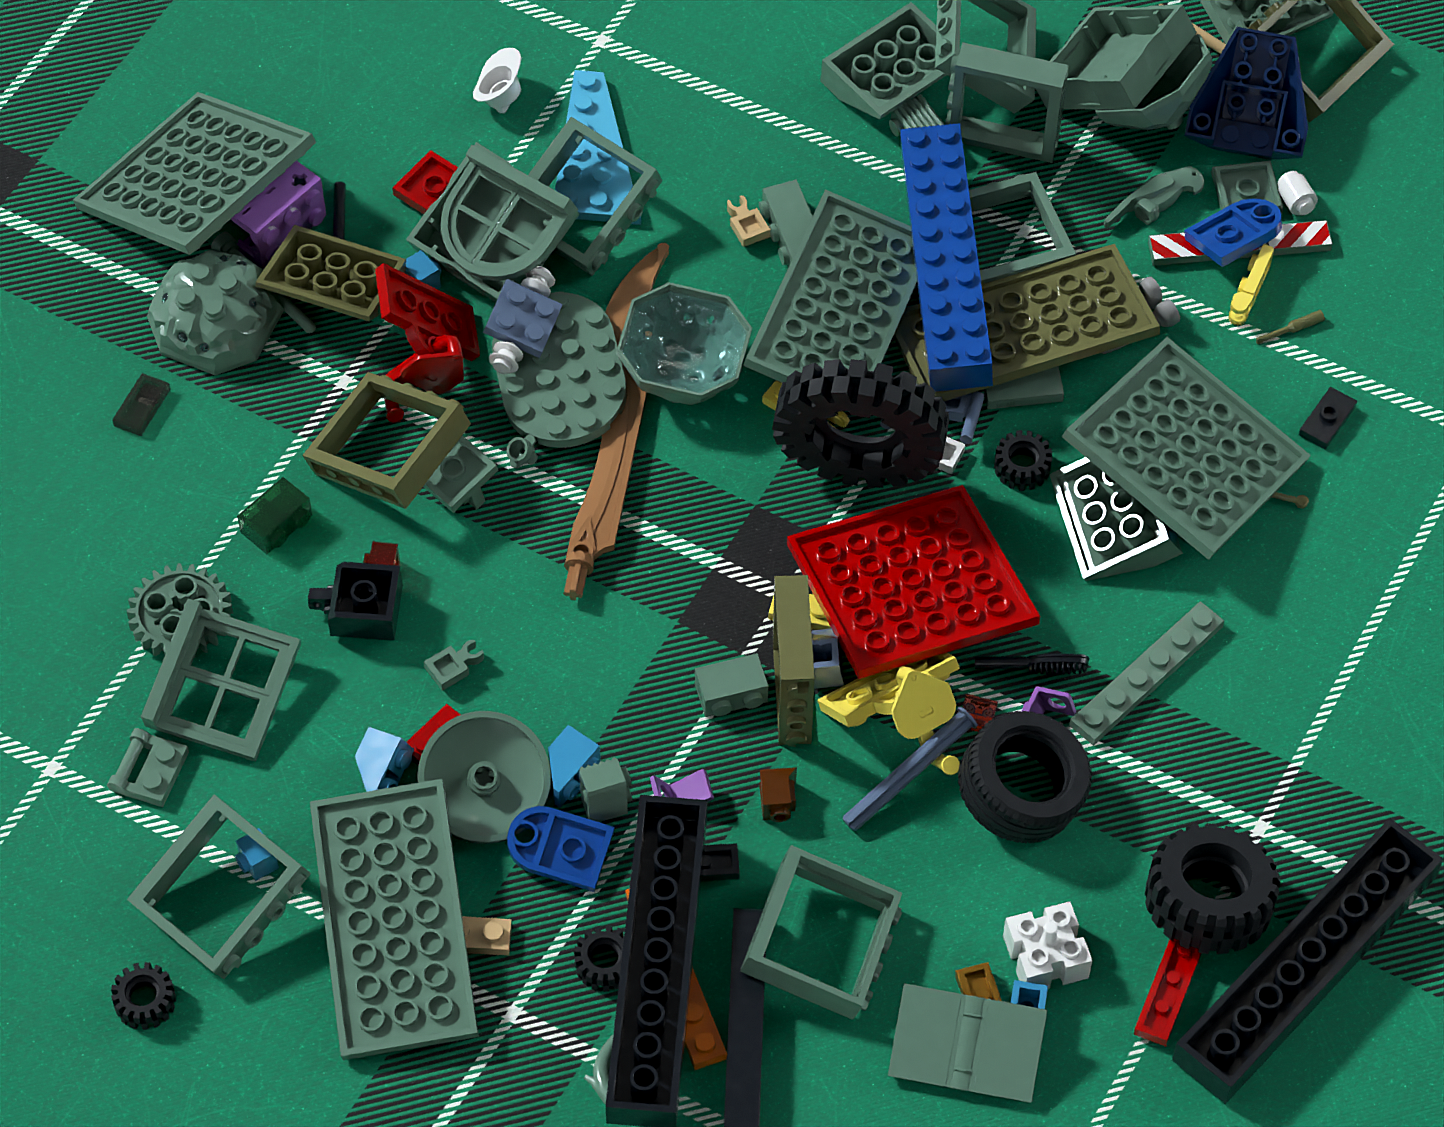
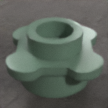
(515, 449)

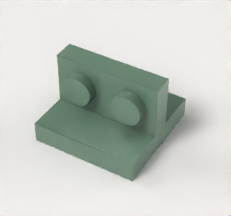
(461, 476)

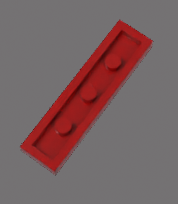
(1167, 993)

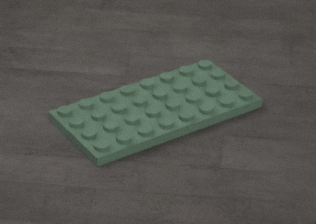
(838, 292)
(393, 920)

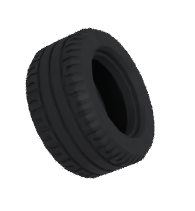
(1053, 748)

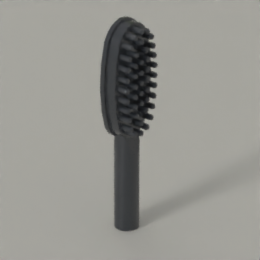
(1034, 662)

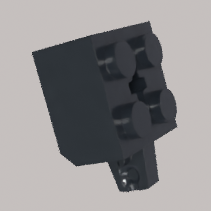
(361, 601)

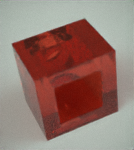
(383, 554)

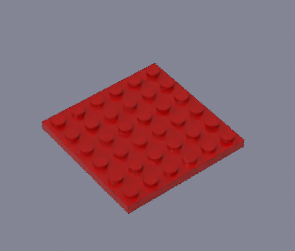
(912, 581)

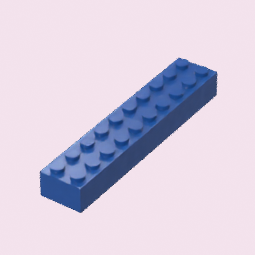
(946, 258)

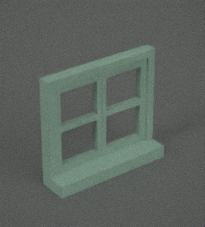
(177, 667)

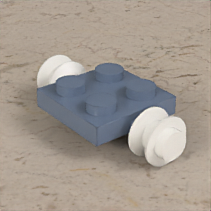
(522, 319)

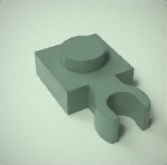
(451, 666)

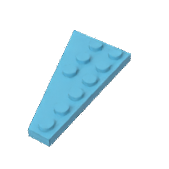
(591, 176)

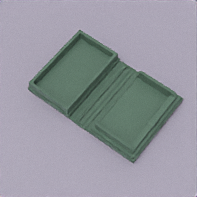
(967, 1042)

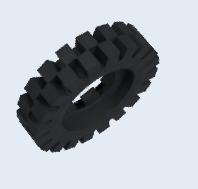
(905, 407)

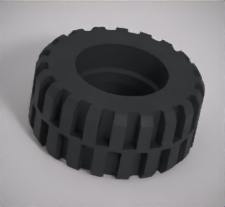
(1206, 921)

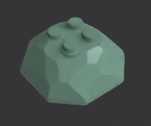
(1170, 95)

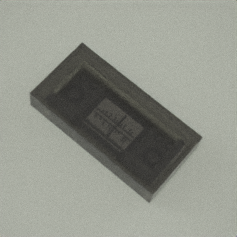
(141, 404)

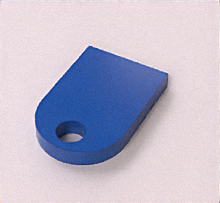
(1236, 230)
(563, 846)

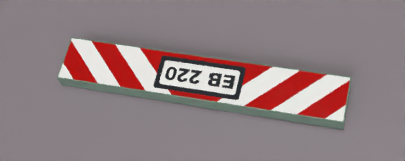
(1292, 239)

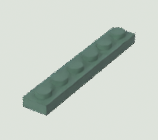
(1146, 673)

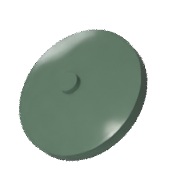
(488, 771)

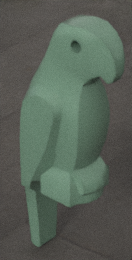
(1158, 195)

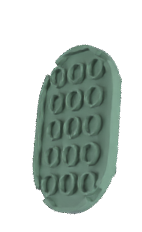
(574, 384)

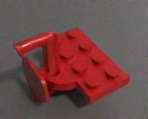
(436, 327)

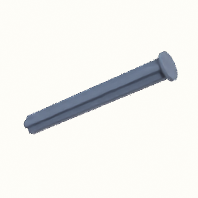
(909, 769)

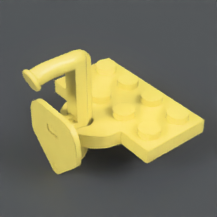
(911, 693)

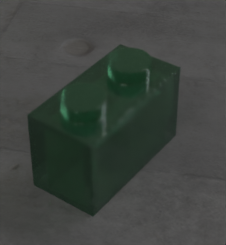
(275, 515)

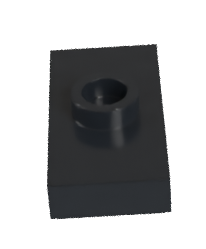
(1327, 418)

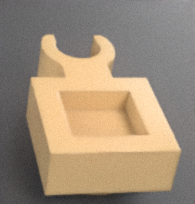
(747, 224)

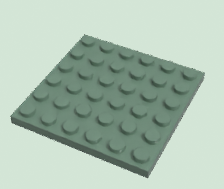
(194, 172)
(1186, 447)

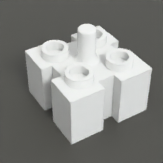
(1048, 946)

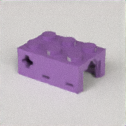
(285, 202)

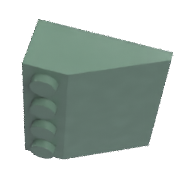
(885, 63)
(1108, 525)

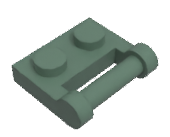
(157, 772)

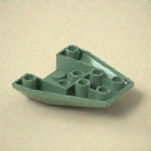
(1242, 13)

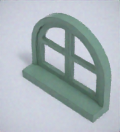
(521, 188)

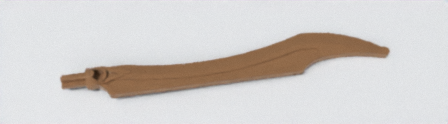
(601, 512)

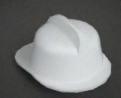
(499, 81)

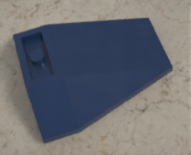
(1252, 99)

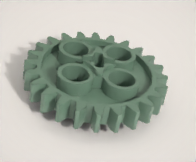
(165, 590)

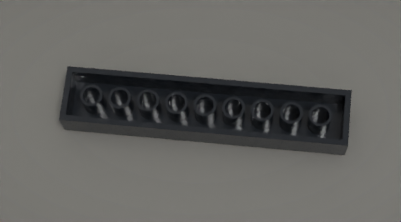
(1306, 960)
(657, 963)

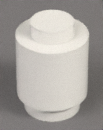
(1297, 193)

